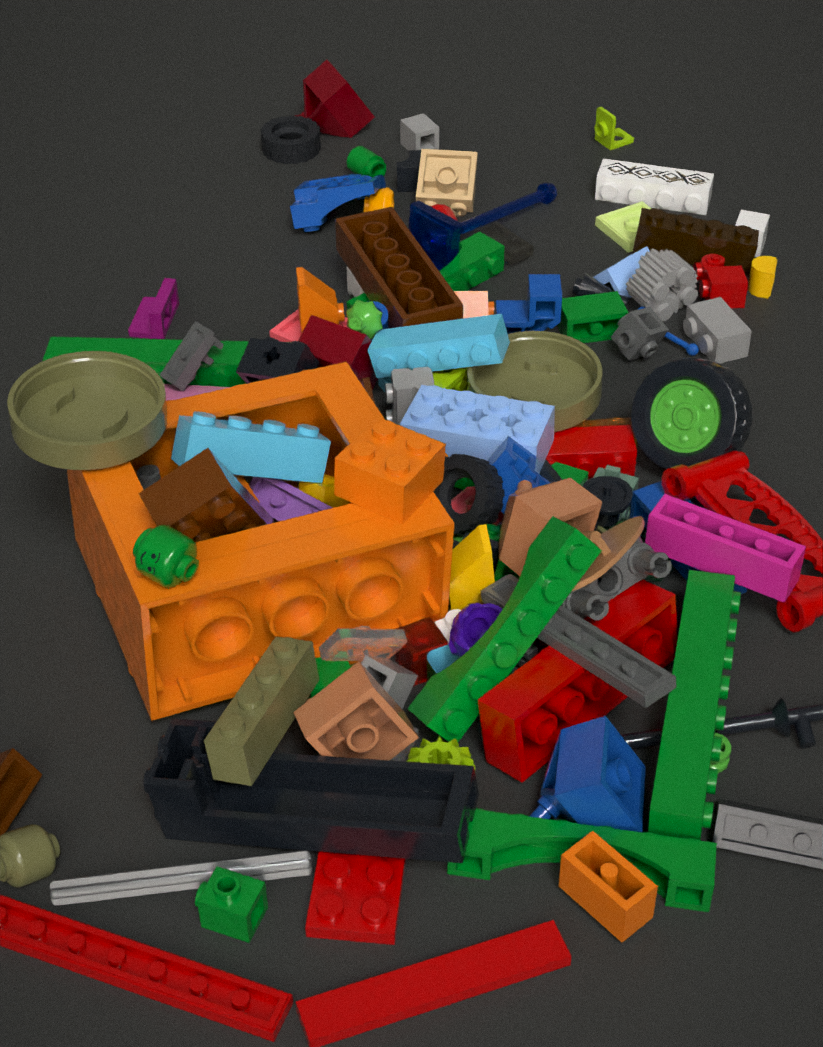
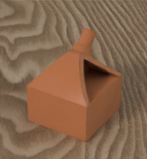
(532, 508)
(355, 719)

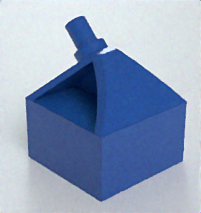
(593, 778)

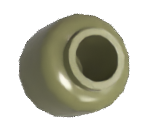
(27, 855)

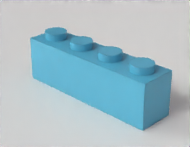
(440, 345)
(254, 448)

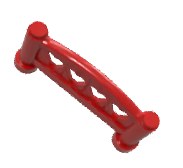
(710, 483)

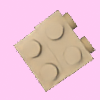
(447, 179)

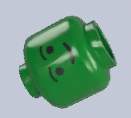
(166, 556)

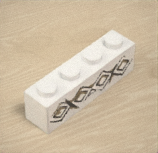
(655, 186)

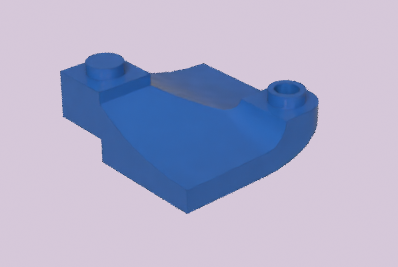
(321, 196)

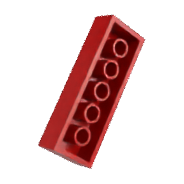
(553, 692)

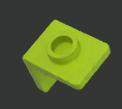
(606, 132)

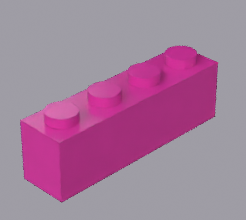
(725, 547)

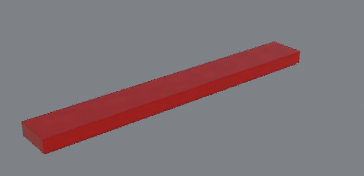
(143, 969)

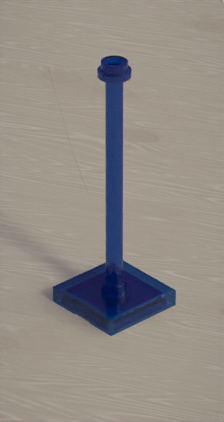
(441, 234)

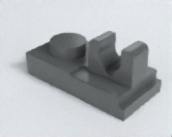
(188, 356)

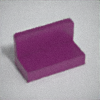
(156, 313)

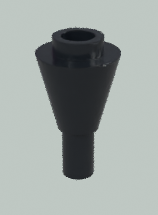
(589, 286)

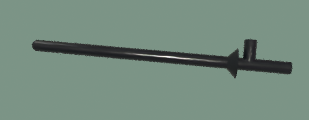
(779, 719)

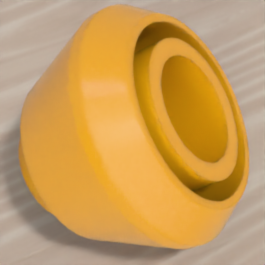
(381, 199)

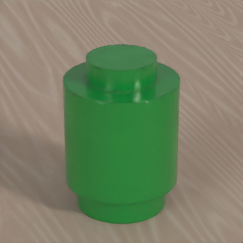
(365, 162)

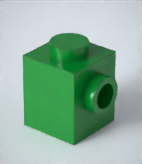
(231, 904)

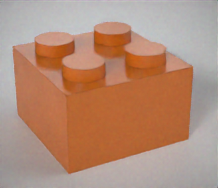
(389, 469)

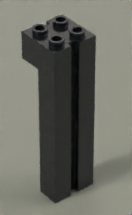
(313, 802)

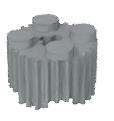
(663, 283)

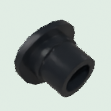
(615, 497)

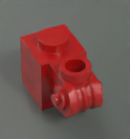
(721, 280)

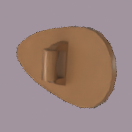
(613, 544)

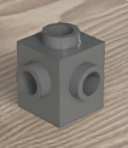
(639, 333)

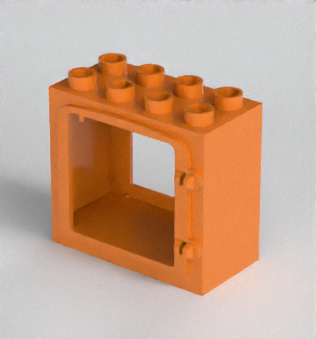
(263, 582)

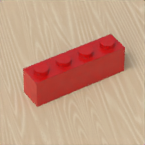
(594, 448)

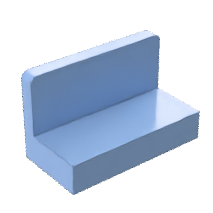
(621, 271)

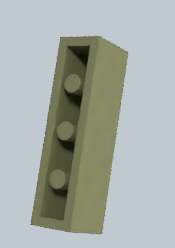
(261, 711)

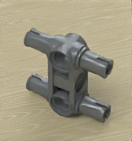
(632, 567)

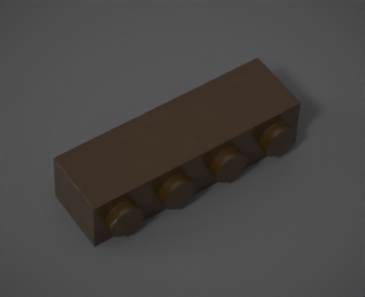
(696, 237)

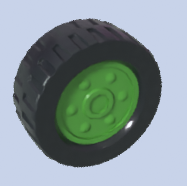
(690, 412)

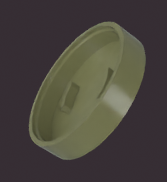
(545, 370)
(87, 410)

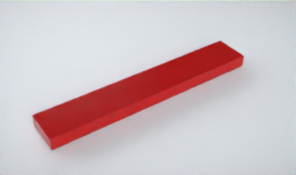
(432, 984)

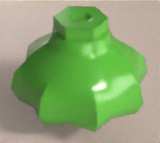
(364, 318)

